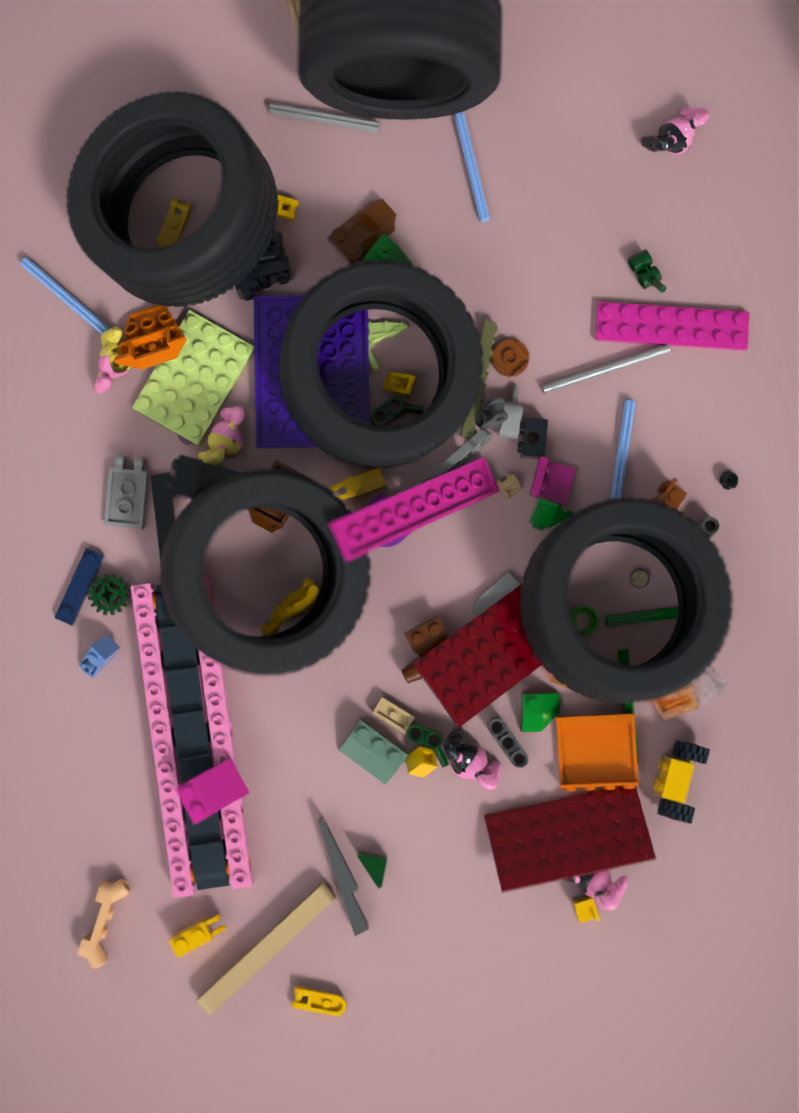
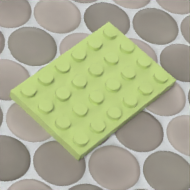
(194, 386)

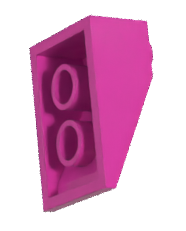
(212, 791)

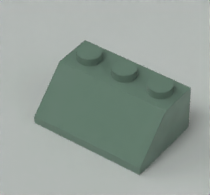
(373, 752)

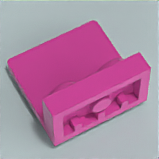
(552, 481)

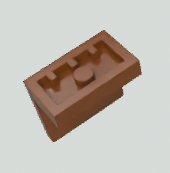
(670, 494)

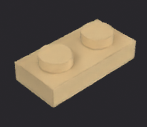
(393, 715)

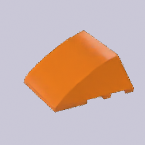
(150, 338)

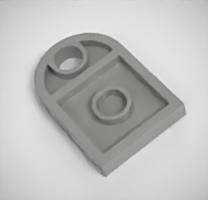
(495, 593)

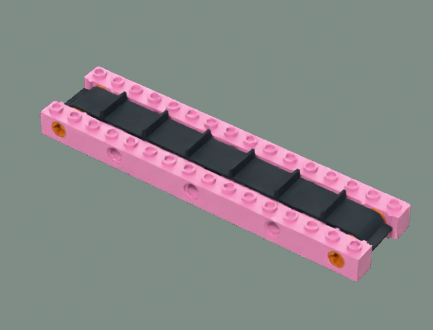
(185, 699)

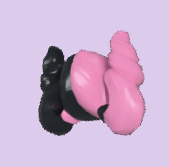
(677, 132)
(471, 760)
(599, 884)

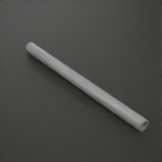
(606, 368)

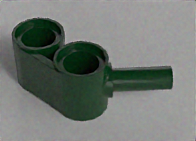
(646, 275)
(391, 414)
(423, 739)

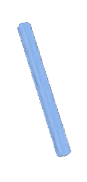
(471, 166)
(66, 297)
(623, 448)

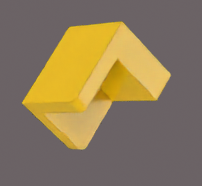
(421, 761)
(585, 909)

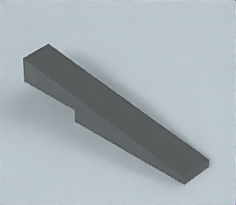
(345, 880)

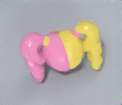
(106, 369)
(222, 435)

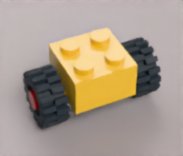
(675, 780)

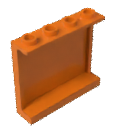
(597, 751)

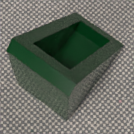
(374, 865)

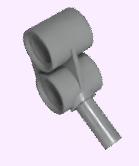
(511, 427)

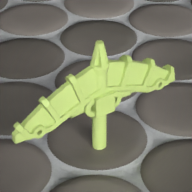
(379, 331)

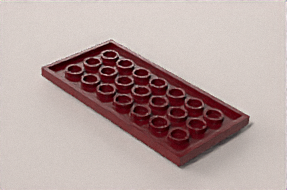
(480, 660)
(569, 838)

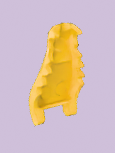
(291, 607)

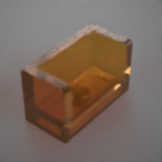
(677, 703)

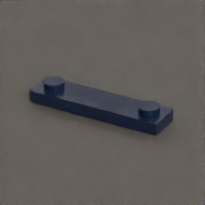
(79, 586)

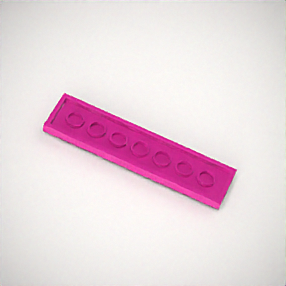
(672, 326)

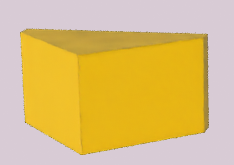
(399, 384)

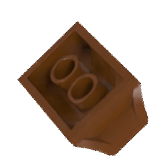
(363, 230)
(270, 518)

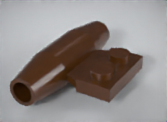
(422, 640)

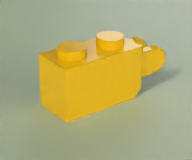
(360, 484)
(195, 935)

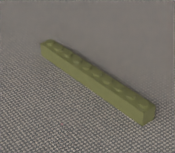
(487, 341)

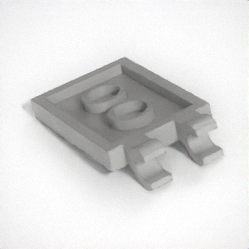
(126, 494)

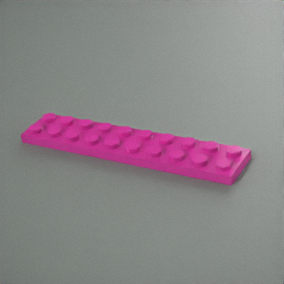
(413, 508)

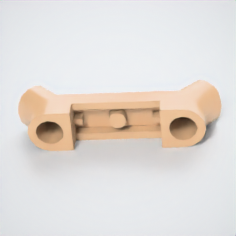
(91, 945)

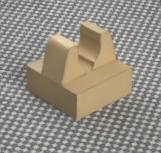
(509, 486)

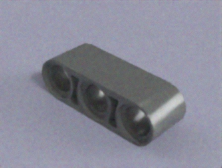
(510, 751)

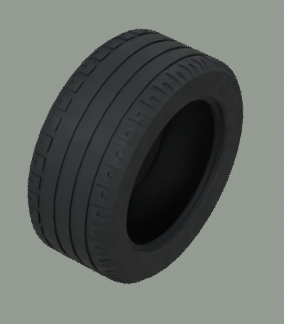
(400, 55)
(126, 152)
(421, 300)
(699, 584)
(340, 595)

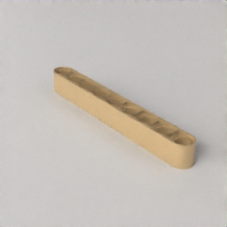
(266, 948)

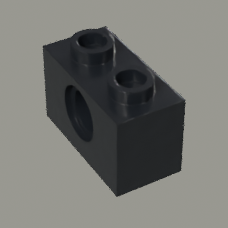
(539, 429)

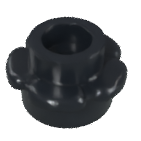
(733, 480)

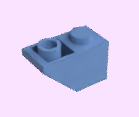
(99, 656)

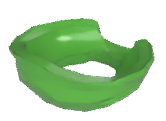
(594, 616)

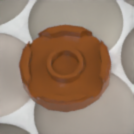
(510, 358)

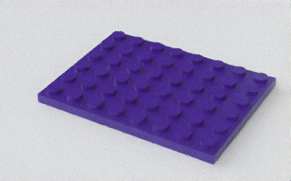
(341, 367)

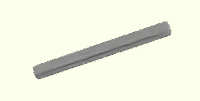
(324, 117)

